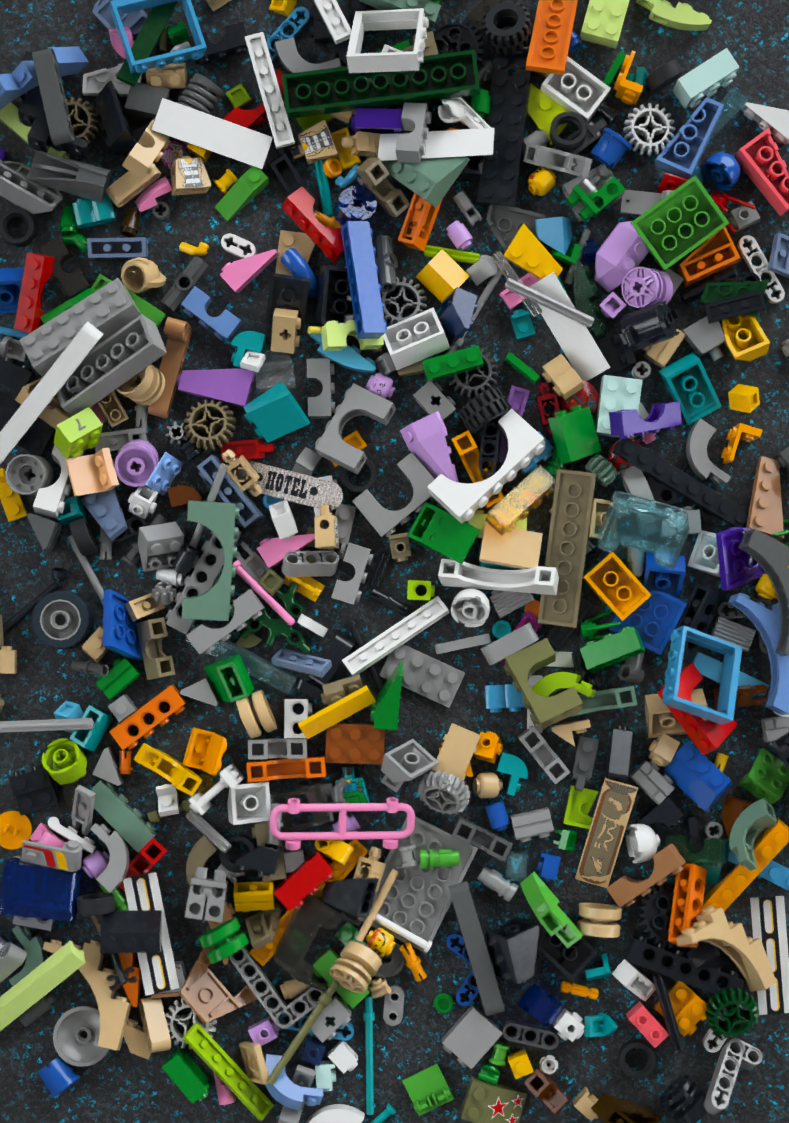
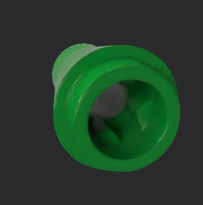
(68, 222)

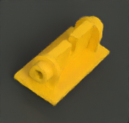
(307, 586)

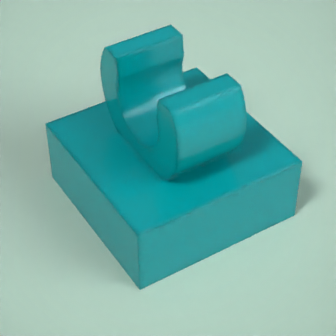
(639, 77)

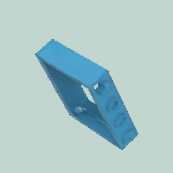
(120, 7)
(729, 676)

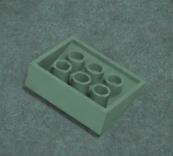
(429, 178)

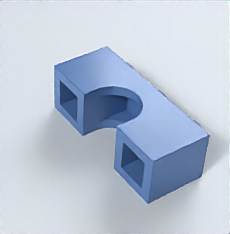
(196, 305)

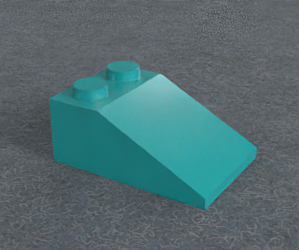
(691, 386)

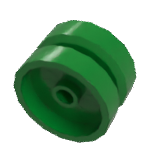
(223, 940)

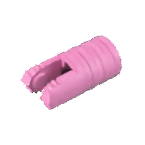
(224, 1094)

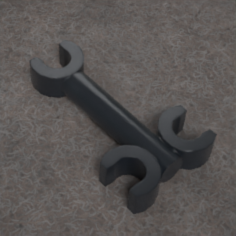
(122, 976)

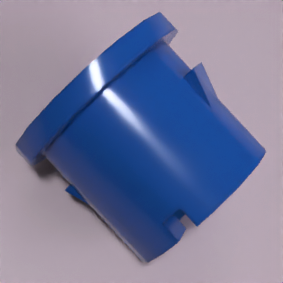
(610, 148)
(57, 1076)

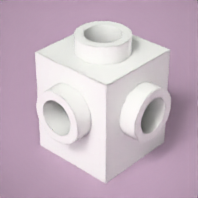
(143, 502)
(566, 1019)

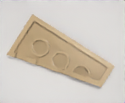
(296, 240)

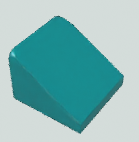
(712, 873)

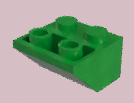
(229, 679)

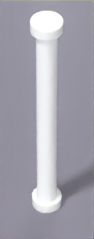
(403, 932)

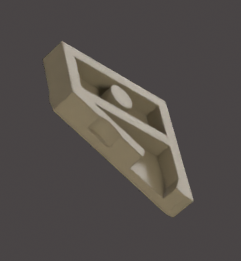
(263, 926)

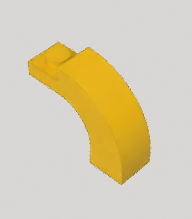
(169, 768)

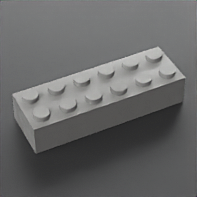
(105, 309)
(112, 364)

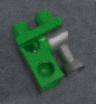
(593, 199)

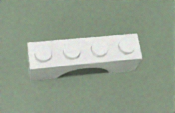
(50, 499)

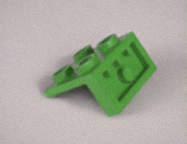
(766, 778)

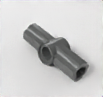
(386, 263)
(192, 273)

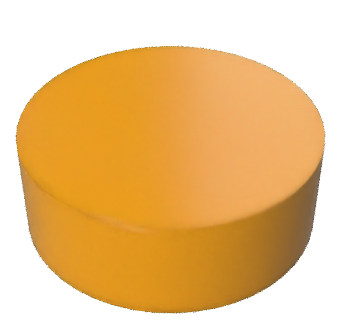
(332, 167)

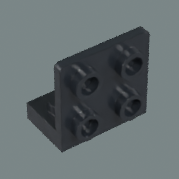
(615, 352)

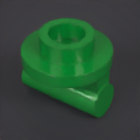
(489, 1074)

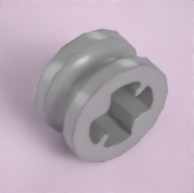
(712, 824)

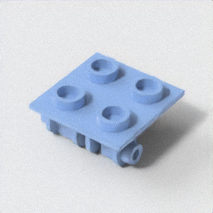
(164, 473)

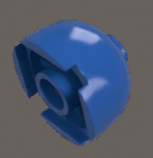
(722, 170)

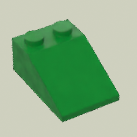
(386, 709)

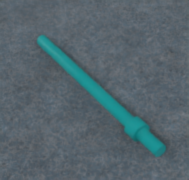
(369, 1017)

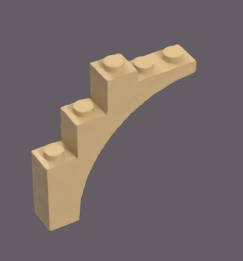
(731, 939)
(112, 1011)

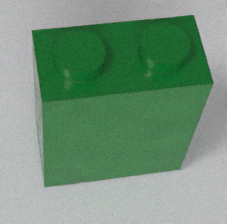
(574, 434)

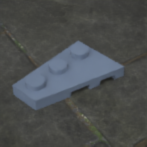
(107, 512)

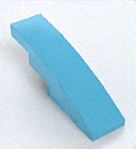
(712, 669)

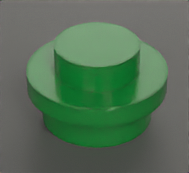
(443, 1003)

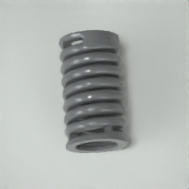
(203, 101)

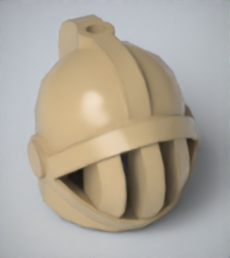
(142, 275)

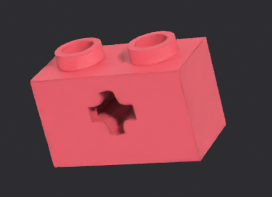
(647, 1024)

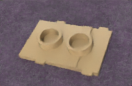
(457, 751)

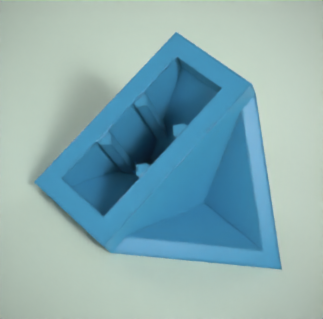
(555, 232)

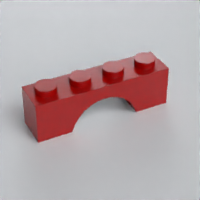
(256, 116)
(300, 208)
(36, 272)

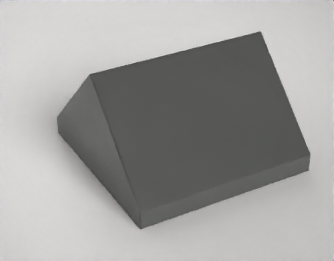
(144, 102)
(45, 530)

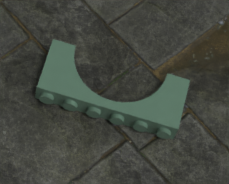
(215, 602)

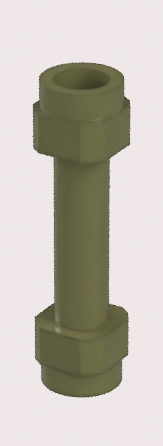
(155, 817)

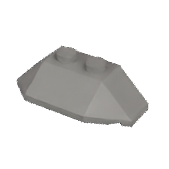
(23, 192)

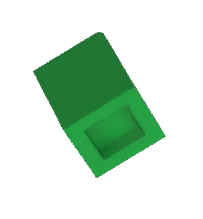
(571, 256)

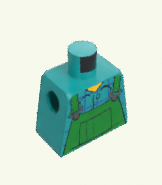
(356, 789)

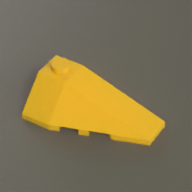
(745, 338)

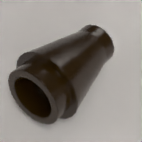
(130, 224)

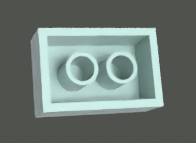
(706, 79)
(614, 395)

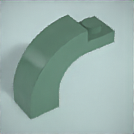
(746, 829)
(34, 950)

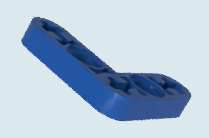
(462, 989)

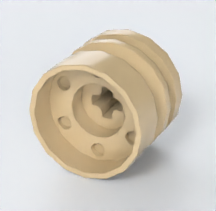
(144, 387)
(355, 967)

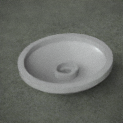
(70, 1044)

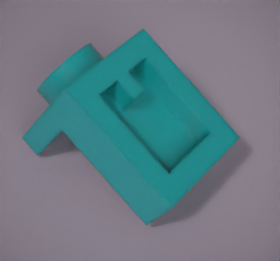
(522, 324)

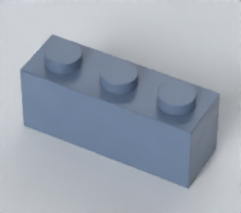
(117, 247)

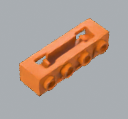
(423, 219)

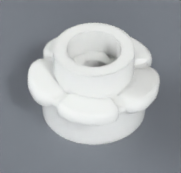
(548, 1069)

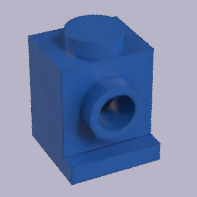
(548, 866)

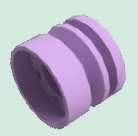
(646, 287)

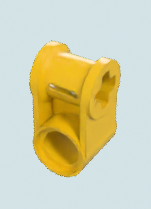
(335, 850)

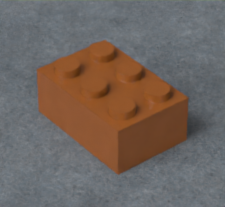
(354, 744)

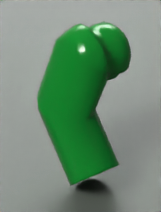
(77, 239)

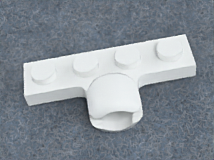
(458, 110)

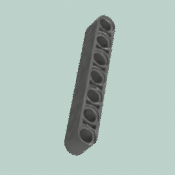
(476, 948)

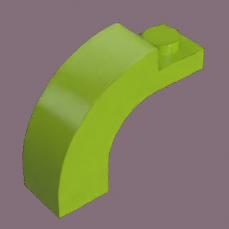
(555, 682)

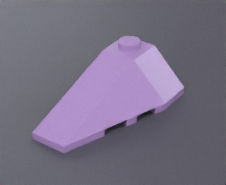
(428, 443)

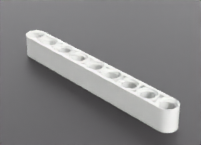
(48, 388)

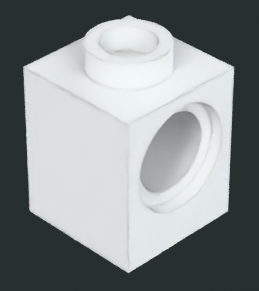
(343, 1056)

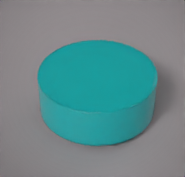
(501, 628)

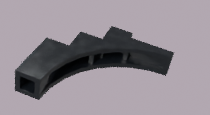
(33, 114)

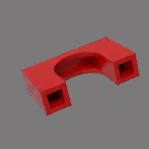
(704, 734)

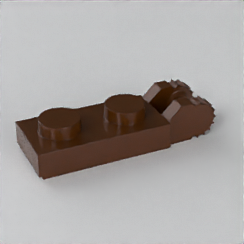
(745, 696)

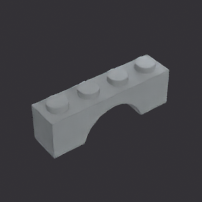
(245, 607)

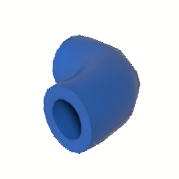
(298, 267)

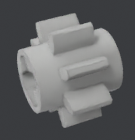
(176, 427)
(164, 593)

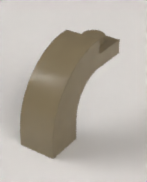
(198, 856)

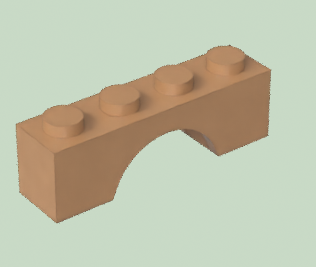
(665, 862)

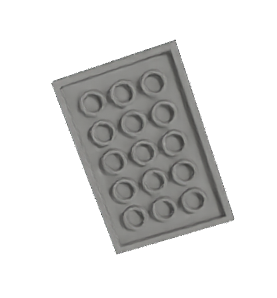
(421, 895)

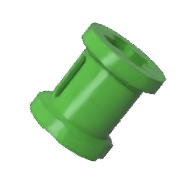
(499, 1053)

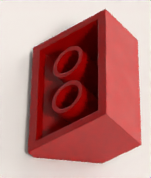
(304, 880)

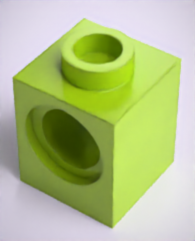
(411, 594)

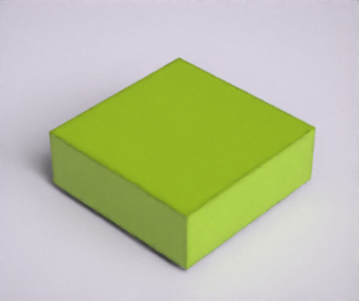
(238, 96)

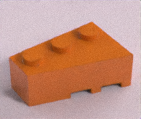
(709, 258)

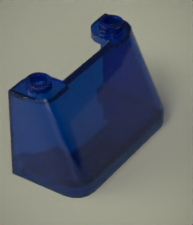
(38, 891)

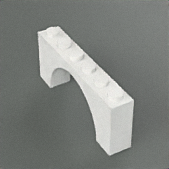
(463, 498)

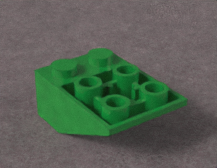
(443, 533)

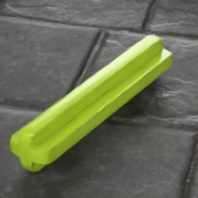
(456, 255)

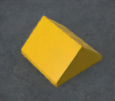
(442, 275)

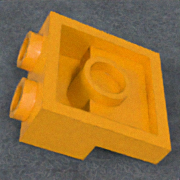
(686, 1007)

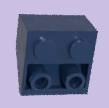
(457, 313)

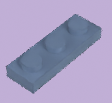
(301, 662)

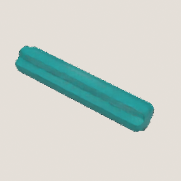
(324, 189)

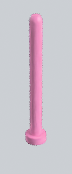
(263, 594)

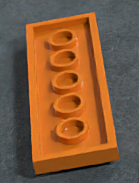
(551, 36)

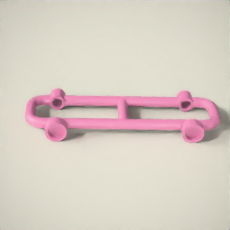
(390, 838)

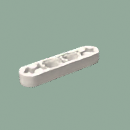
(763, 268)

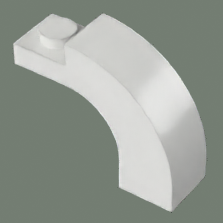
(337, 1114)

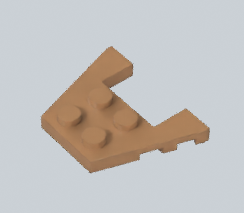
(207, 994)

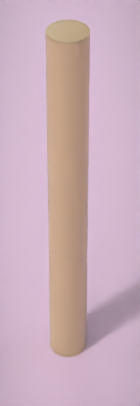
(377, 905)

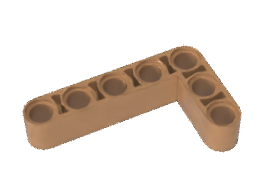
(178, 339)

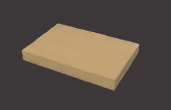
(513, 549)

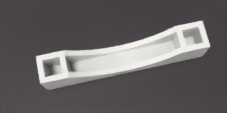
(531, 580)

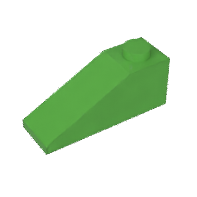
(242, 192)

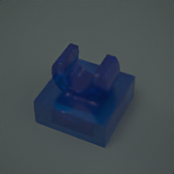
(590, 250)

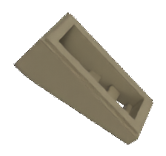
(412, 369)

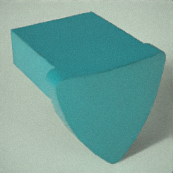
(600, 972)
(599, 1025)

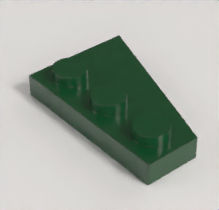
(724, 290)

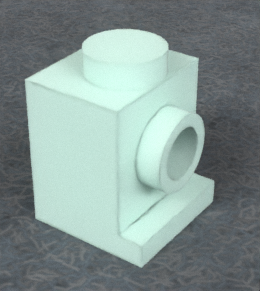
(325, 1075)

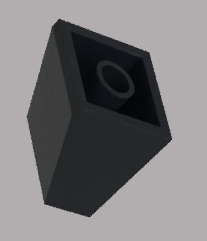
(514, 949)

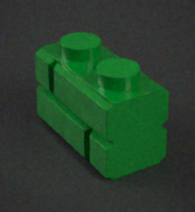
(118, 678)

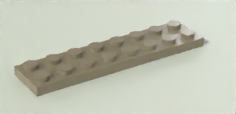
(568, 546)

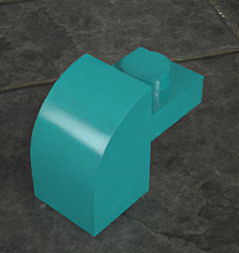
(246, 341)
(515, 768)

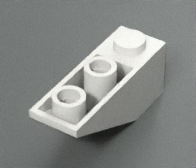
(769, 117)

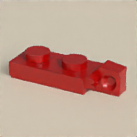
(250, 449)

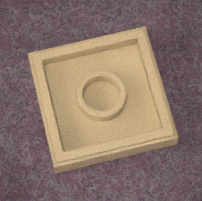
(254, 1062)

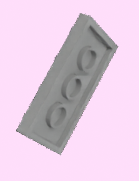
(424, 674)

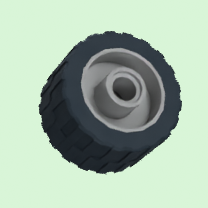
(63, 620)

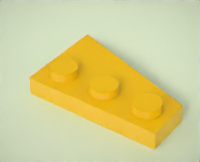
(531, 255)

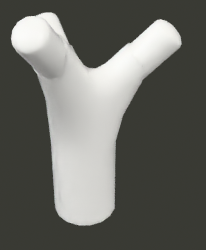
(231, 875)

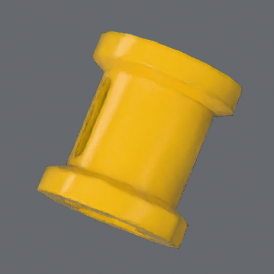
(226, 181)

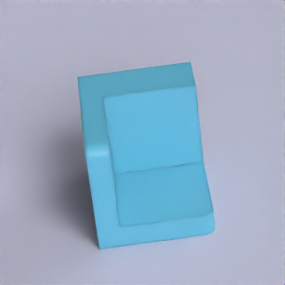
(68, 710)

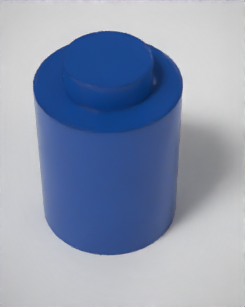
(497, 815)

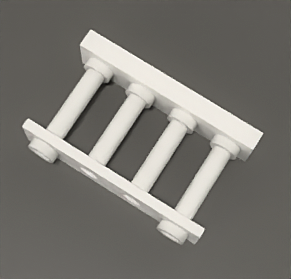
(230, 777)

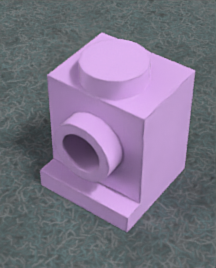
(612, 306)

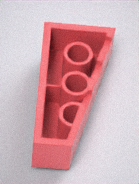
(766, 170)

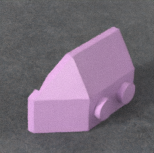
(618, 256)

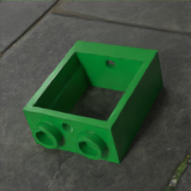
(187, 1075)

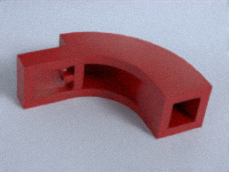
(145, 860)

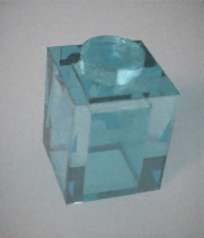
(516, 865)

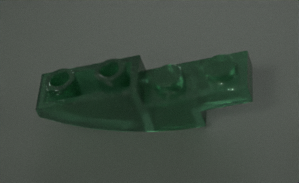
(585, 293)

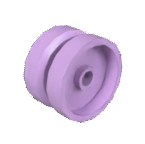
(145, 457)

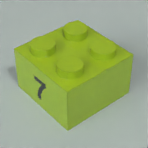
(78, 433)

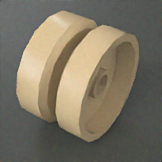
(254, 715)
(599, 920)

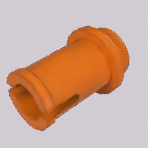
(125, 764)

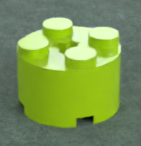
(64, 761)

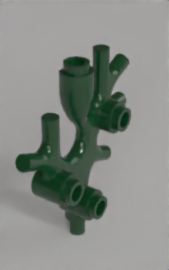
(277, 626)

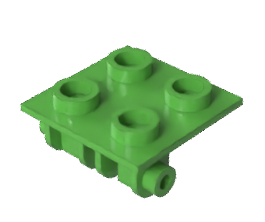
(428, 1089)

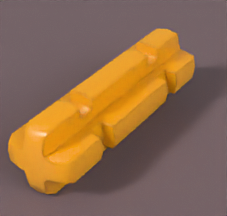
(579, 990)

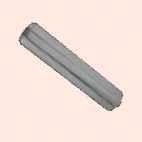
(208, 831)

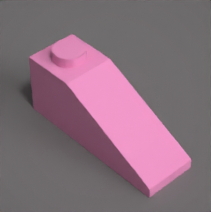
(243, 271)
(274, 549)

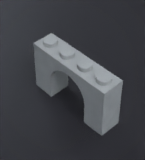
(356, 403)
(385, 520)

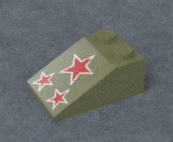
(492, 1103)

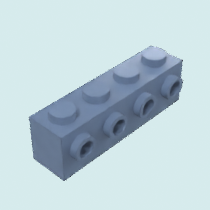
(230, 492)

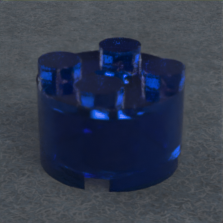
(356, 205)
(539, 1005)

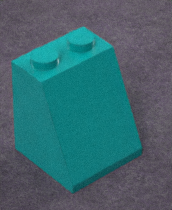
(275, 413)

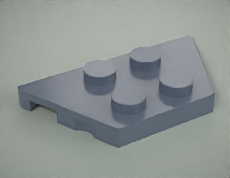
(133, 20)

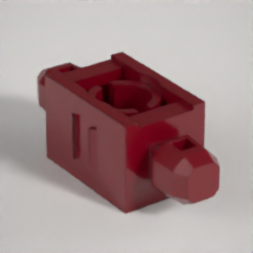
(544, 390)

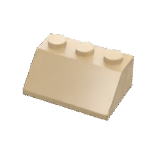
(661, 720)

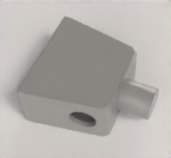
(705, 338)

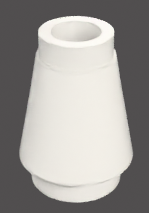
(171, 576)

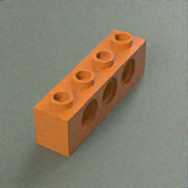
(121, 731)
(687, 901)

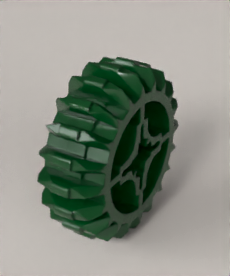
(736, 1019)

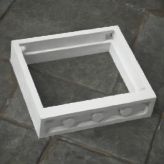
(386, 20)

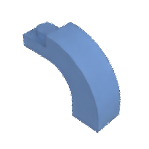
(287, 1092)

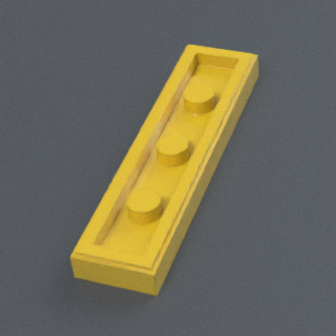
(336, 712)

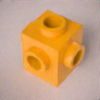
(488, 747)

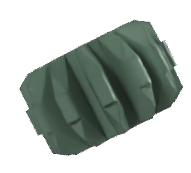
(603, 468)

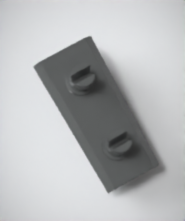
(70, 176)

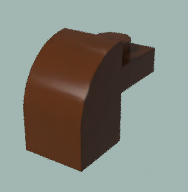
(181, 494)
(547, 1090)

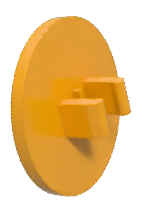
(14, 829)

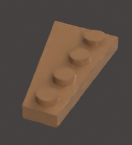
(766, 501)

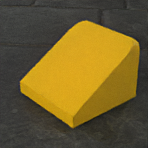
(283, 7)

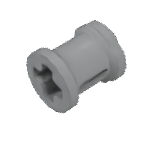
(645, 367)
(408, 856)

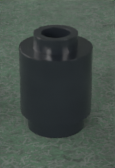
(185, 559)

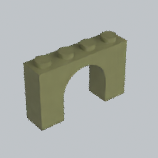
(544, 709)

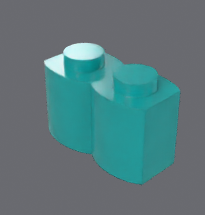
(91, 213)

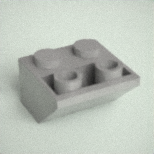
(159, 545)

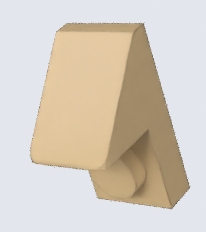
(143, 607)
(565, 730)

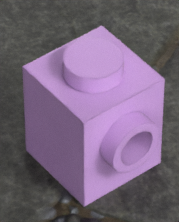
(264, 1031)

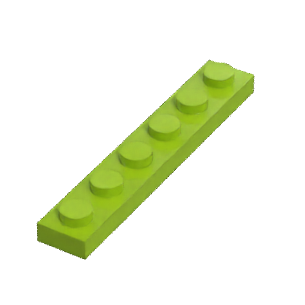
(228, 1071)

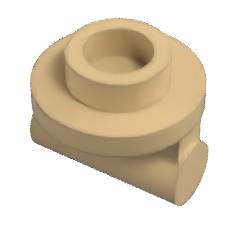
(379, 988)

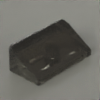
(66, 795)

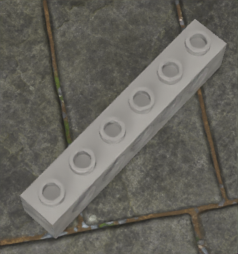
(213, 572)

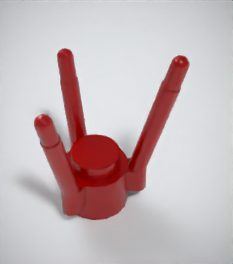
(721, 202)

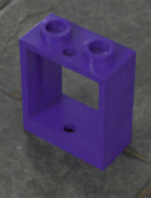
(377, 120)

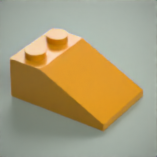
(616, 586)

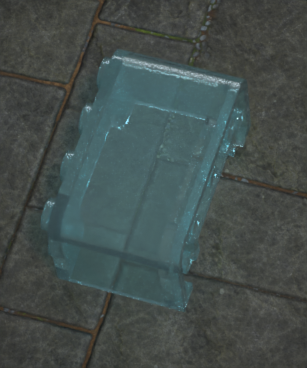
(644, 526)

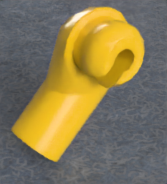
(201, 250)

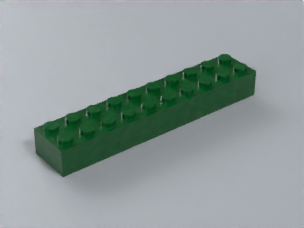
(340, 91)

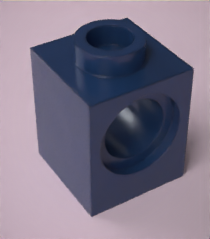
(313, 1050)

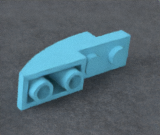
(347, 358)

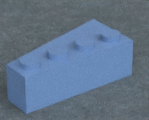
(688, 145)

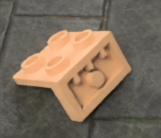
(92, 473)

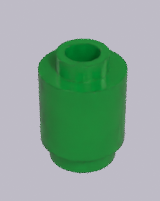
(481, 103)

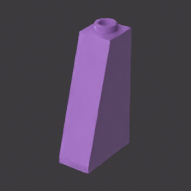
(223, 385)

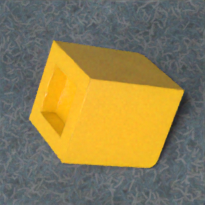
(744, 398)

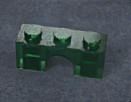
(714, 850)

